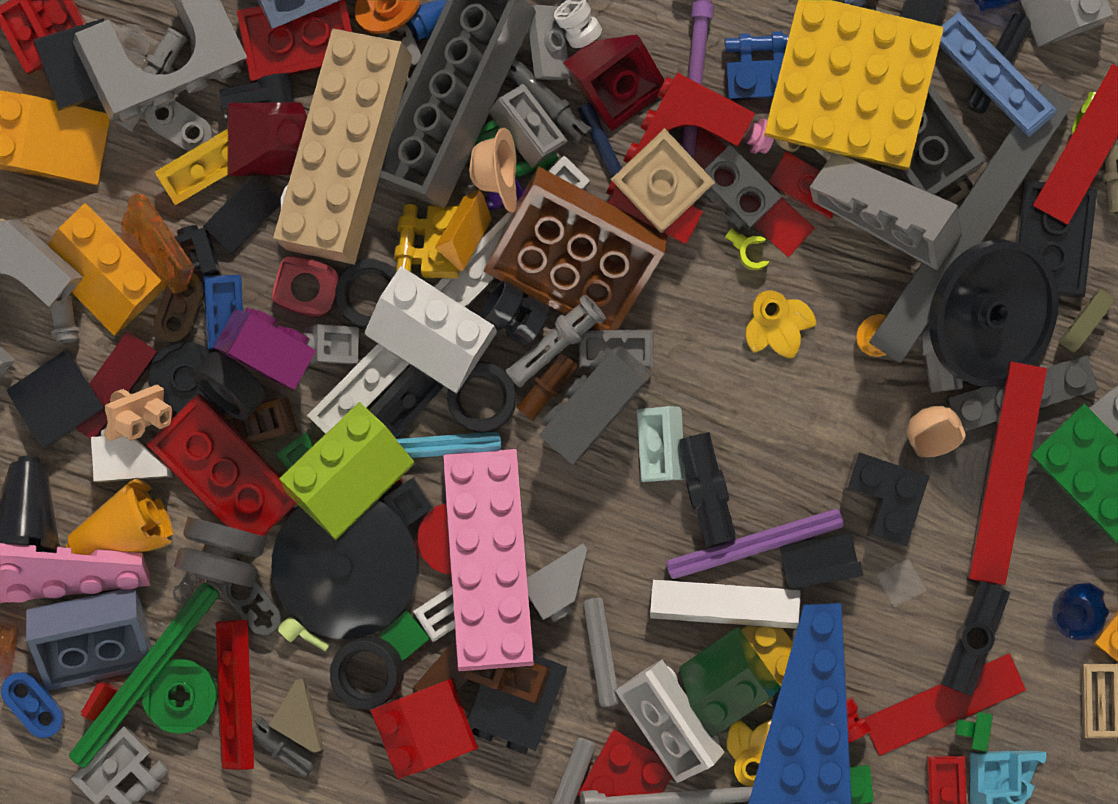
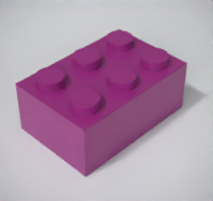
(271, 351)

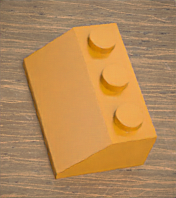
(115, 278)

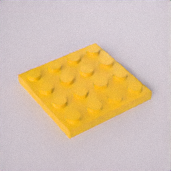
(854, 82)

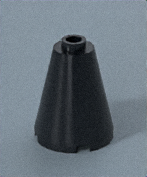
(28, 507)

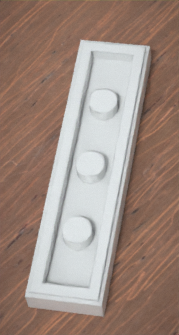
(725, 604)

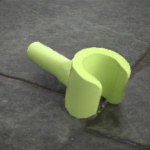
(291, 629)

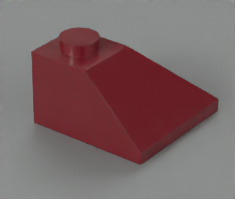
(615, 77)
(264, 137)

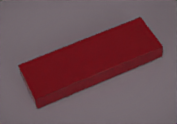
(119, 371)

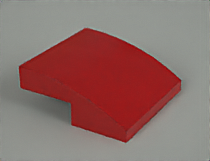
(33, 19)

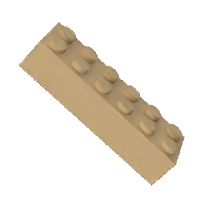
(343, 146)

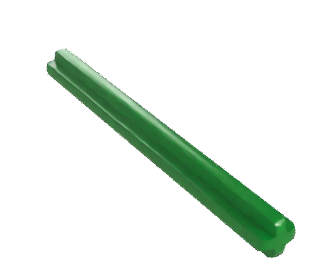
(144, 675)

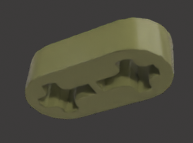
(1086, 320)

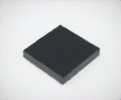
(64, 68)

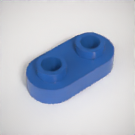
(33, 705)

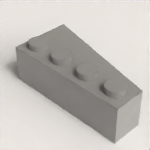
(889, 209)

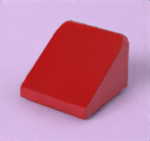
(98, 700)

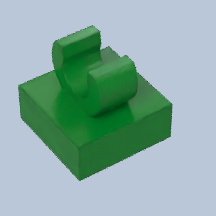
(979, 730)

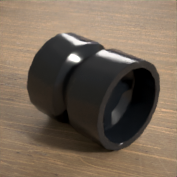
(503, 307)

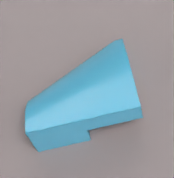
(1003, 776)

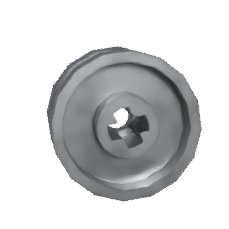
(220, 551)

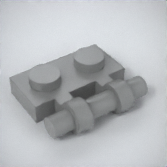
(113, 764)

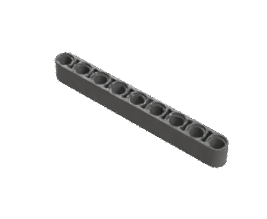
(977, 215)

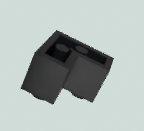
(897, 493)

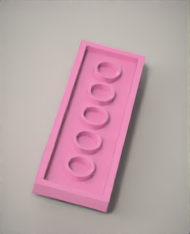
(488, 560)

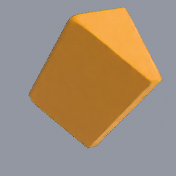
(465, 230)

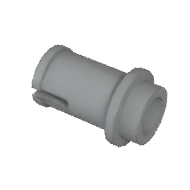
(64, 322)

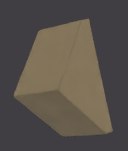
(297, 717)

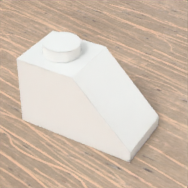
(124, 461)

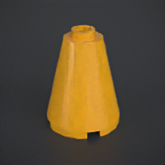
(124, 523)

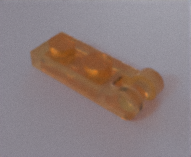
(158, 243)

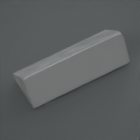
(529, 125)

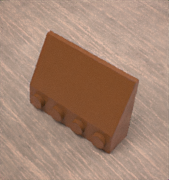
(574, 246)

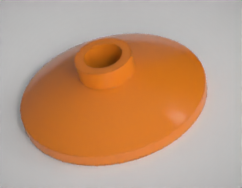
(384, 15)

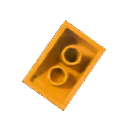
(49, 141)

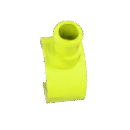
(741, 243)

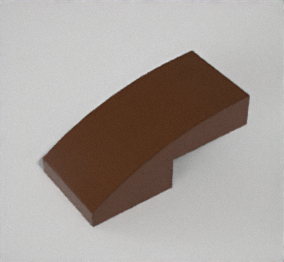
(521, 681)

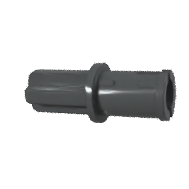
(283, 748)

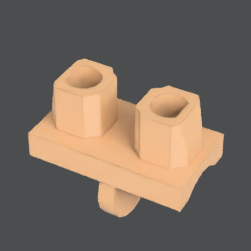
(131, 413)

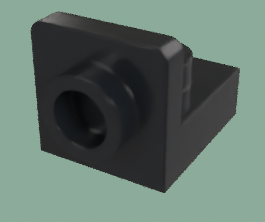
(203, 255)

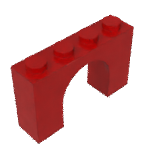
(685, 105)

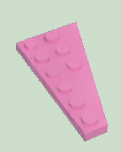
(54, 575)

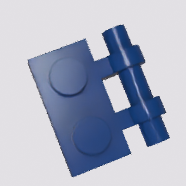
(754, 78)

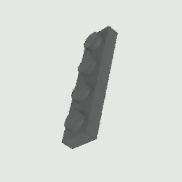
(1061, 383)

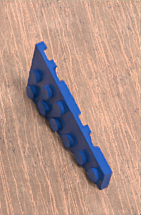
(808, 735)

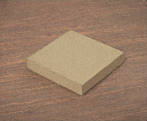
(663, 180)

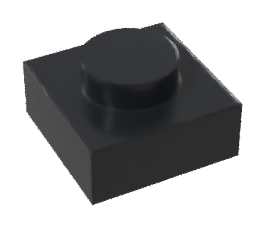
(409, 501)

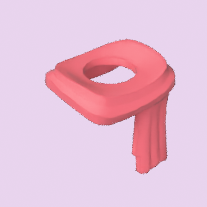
(292, 267)

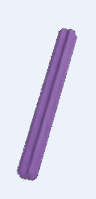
(754, 543)

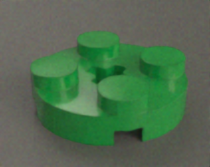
(196, 711)

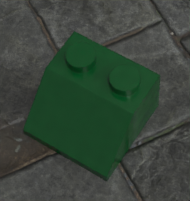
(727, 682)

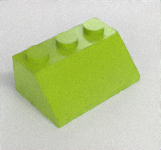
(346, 471)

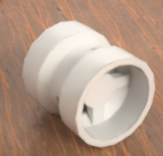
(578, 23)

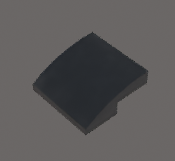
(55, 399)

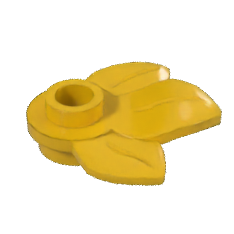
(782, 327)
(746, 747)

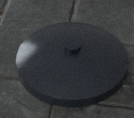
(991, 310)
(346, 583)

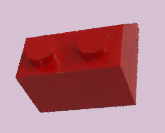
(424, 729)

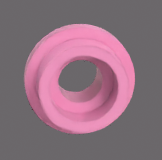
(756, 138)

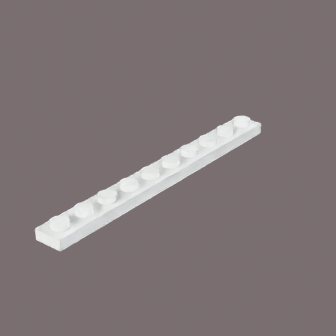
(382, 366)

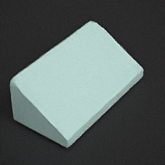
(659, 444)

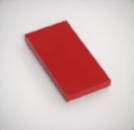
(222, 469)

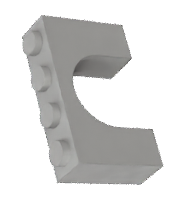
(127, 88)
(36, 267)

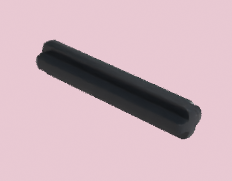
(1008, 47)

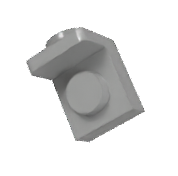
(333, 344)

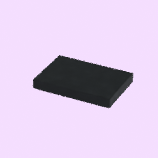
(1061, 245)

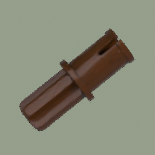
(547, 386)

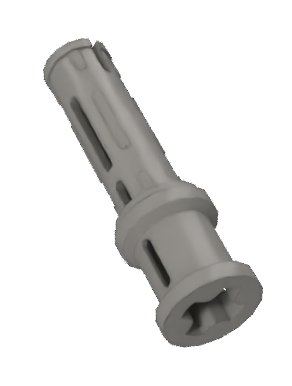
(572, 333)

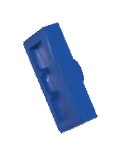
(221, 297)

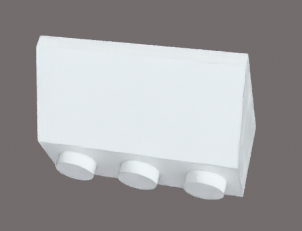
(429, 329)
(669, 721)

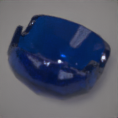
(1080, 611)

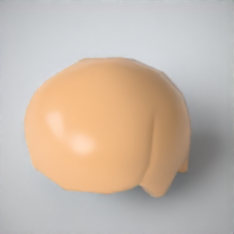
(935, 431)

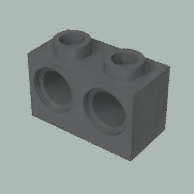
(746, 182)

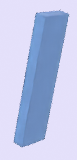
(995, 75)

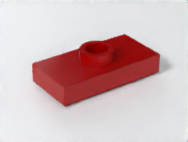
(794, 179)

